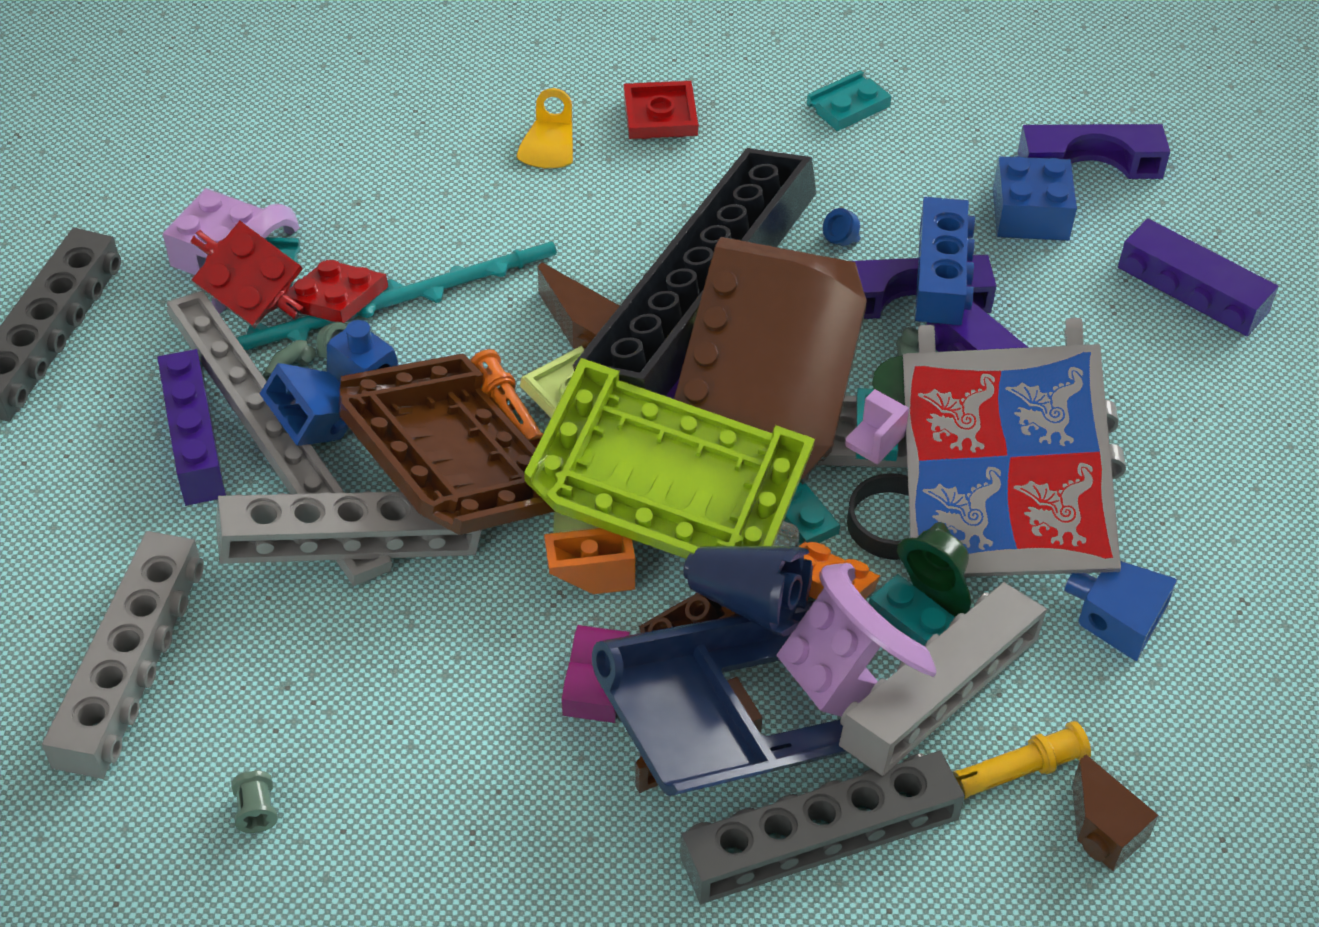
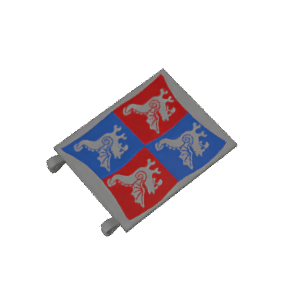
(1013, 455)

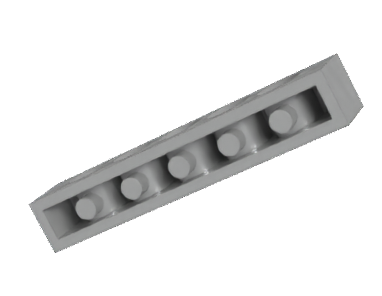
(330, 528)
(123, 656)

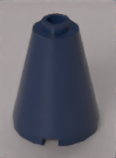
(754, 582)

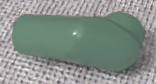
(295, 351)

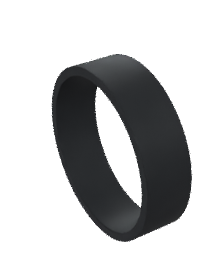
(867, 541)

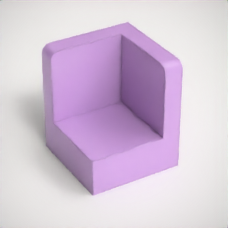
(881, 427)

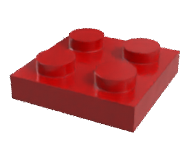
(660, 109)
(337, 290)

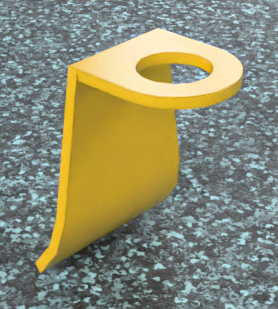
(550, 137)

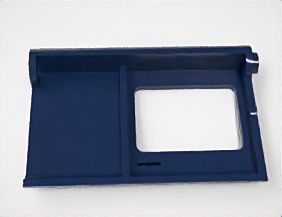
(685, 712)

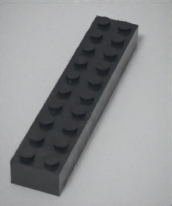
(655, 322)

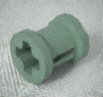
(254, 802)

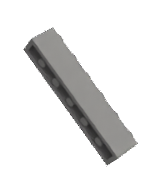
(966, 658)

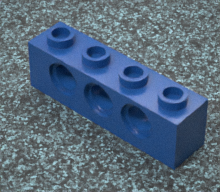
(943, 262)

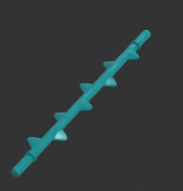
(397, 293)

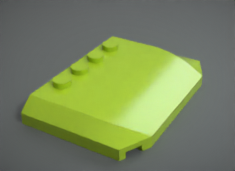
(663, 467)

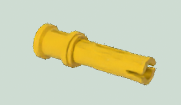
(1040, 755)

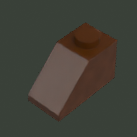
(1108, 815)

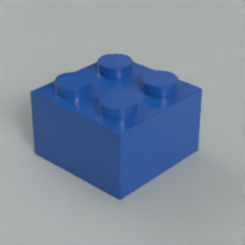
(1034, 198)

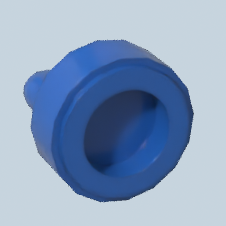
(841, 227)

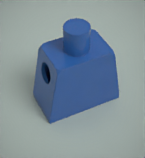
(358, 351)
(305, 403)
(1122, 605)

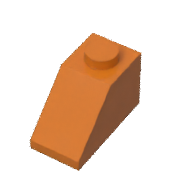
(592, 560)

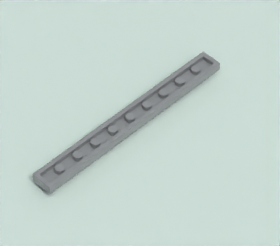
(241, 386)

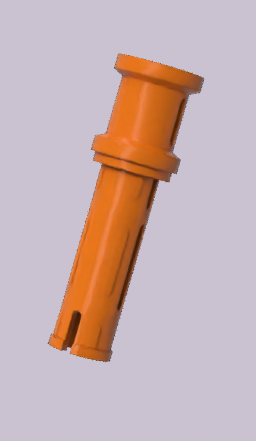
(494, 376)

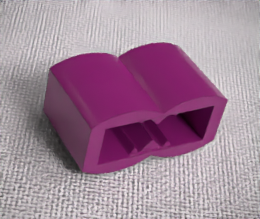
(581, 691)

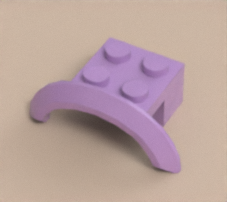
(216, 217)
(838, 642)

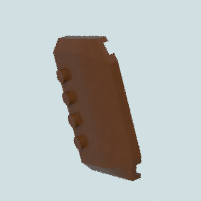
(775, 341)
(443, 442)

